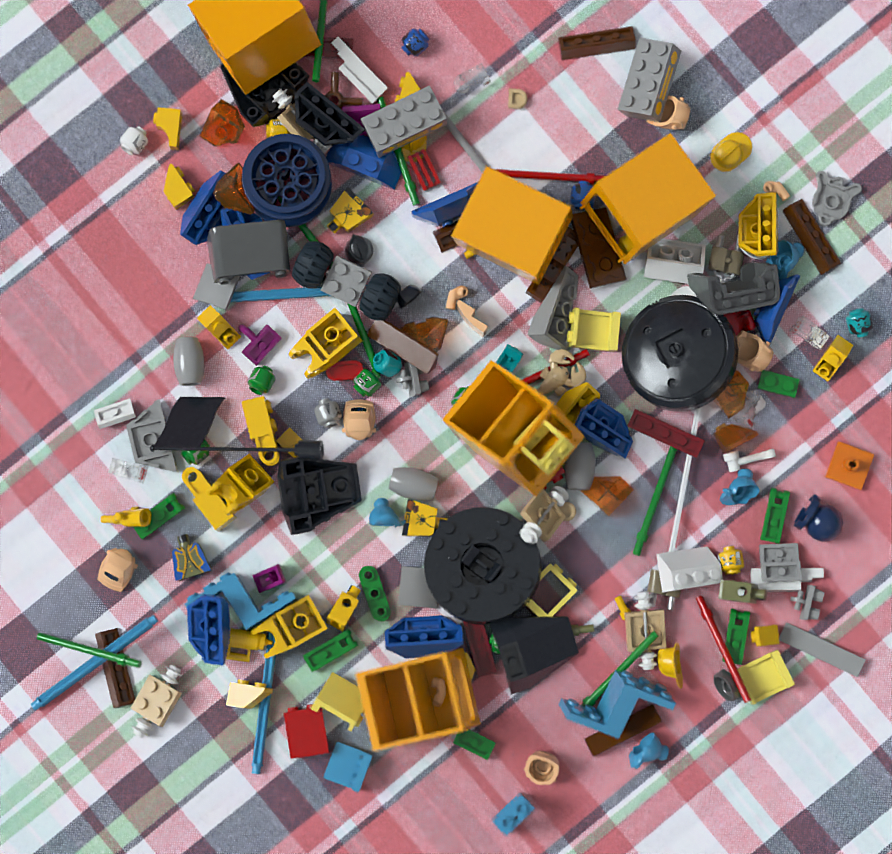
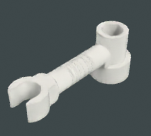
(734, 461)

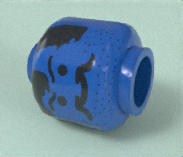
(415, 42)
(579, 192)

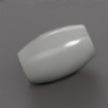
(188, 361)
(580, 467)
(413, 483)

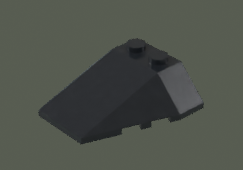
(316, 491)

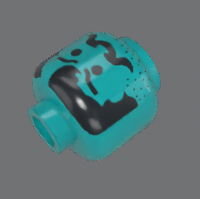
(859, 322)
(387, 363)

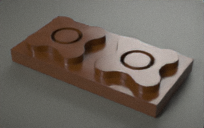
(596, 253)

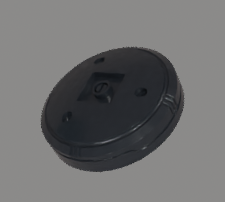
(679, 353)
(482, 566)

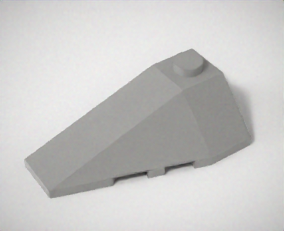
(551, 322)

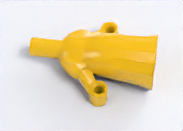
(129, 518)

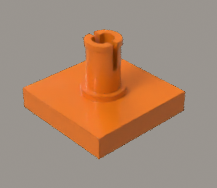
(849, 465)

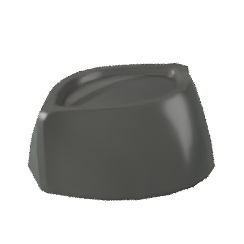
(726, 686)

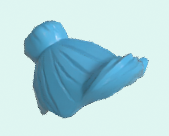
(786, 258)
(740, 489)
(384, 515)
(647, 751)

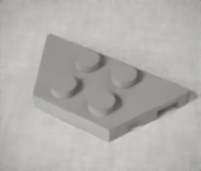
(145, 432)

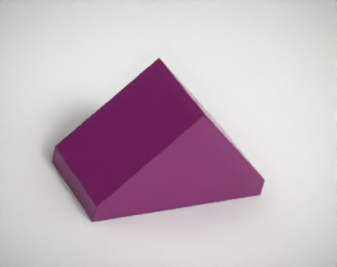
(269, 578)

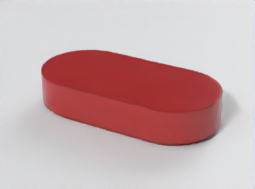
(344, 370)

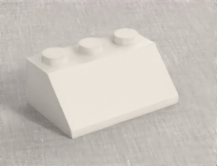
(674, 260)
(688, 569)

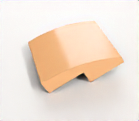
(467, 314)

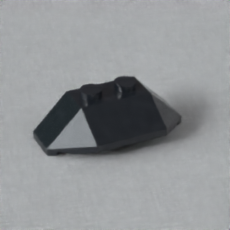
(323, 118)

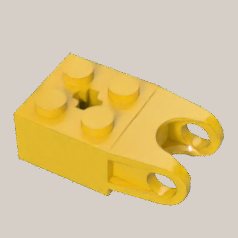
(322, 346)
(261, 426)
(241, 484)
(210, 505)
(284, 626)

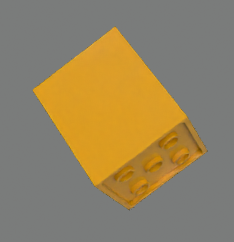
(255, 36)
(651, 196)
(512, 225)
(497, 412)
(401, 696)

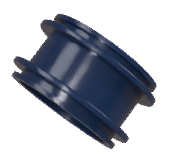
(292, 210)

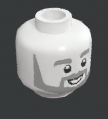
(133, 140)

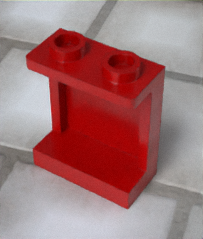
(305, 732)

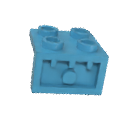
(348, 766)

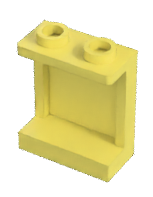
(594, 330)
(765, 676)
(341, 699)

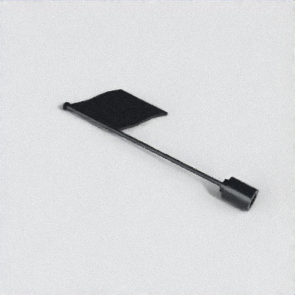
(191, 423)

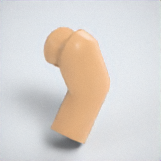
(454, 295)
(441, 691)

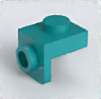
(509, 358)

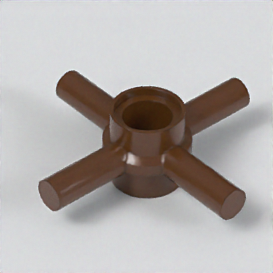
(342, 100)

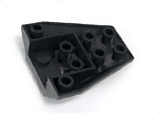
(257, 105)
(533, 648)

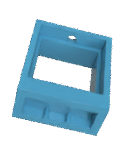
(517, 807)

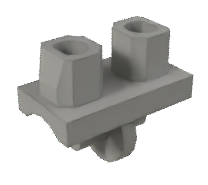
(410, 380)
(811, 594)

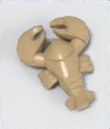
(558, 376)

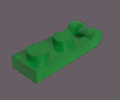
(160, 515)
(774, 516)
(737, 635)
(329, 651)

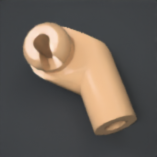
(773, 186)

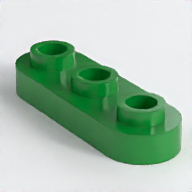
(374, 602)

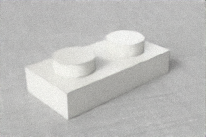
(114, 413)

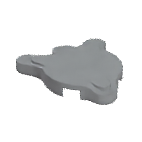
(832, 198)

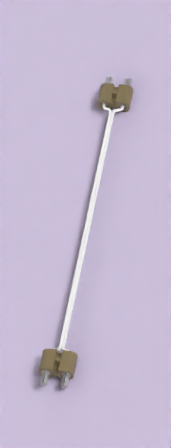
(729, 263)

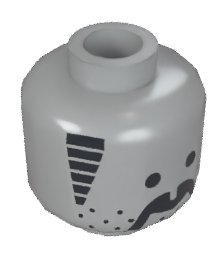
(327, 413)

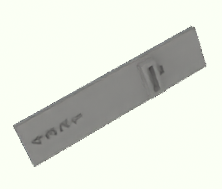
(821, 649)

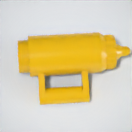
(245, 640)

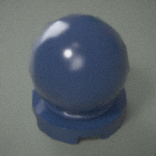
(821, 520)

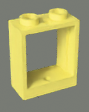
(550, 459)
(569, 583)

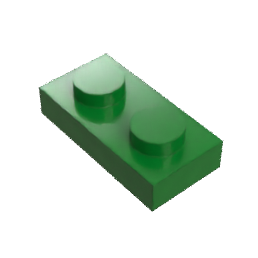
(778, 384)
(474, 743)

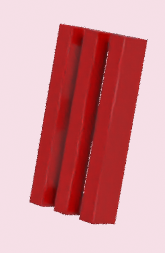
(417, 155)

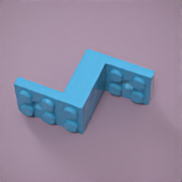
(242, 601)
(616, 703)

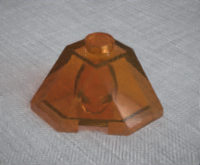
(223, 125)
(230, 191)
(428, 333)
(733, 397)
(732, 436)
(608, 493)

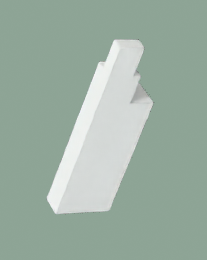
(359, 72)
(785, 586)

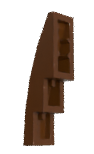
(560, 259)

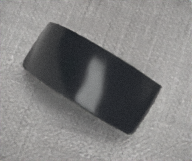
(358, 250)
(407, 295)

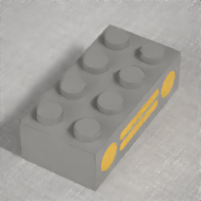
(649, 80)
(404, 121)

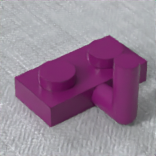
(260, 344)

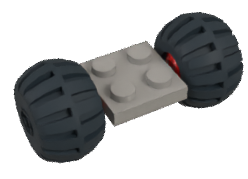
(346, 280)

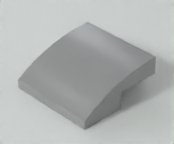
(215, 293)
(780, 562)
(414, 589)

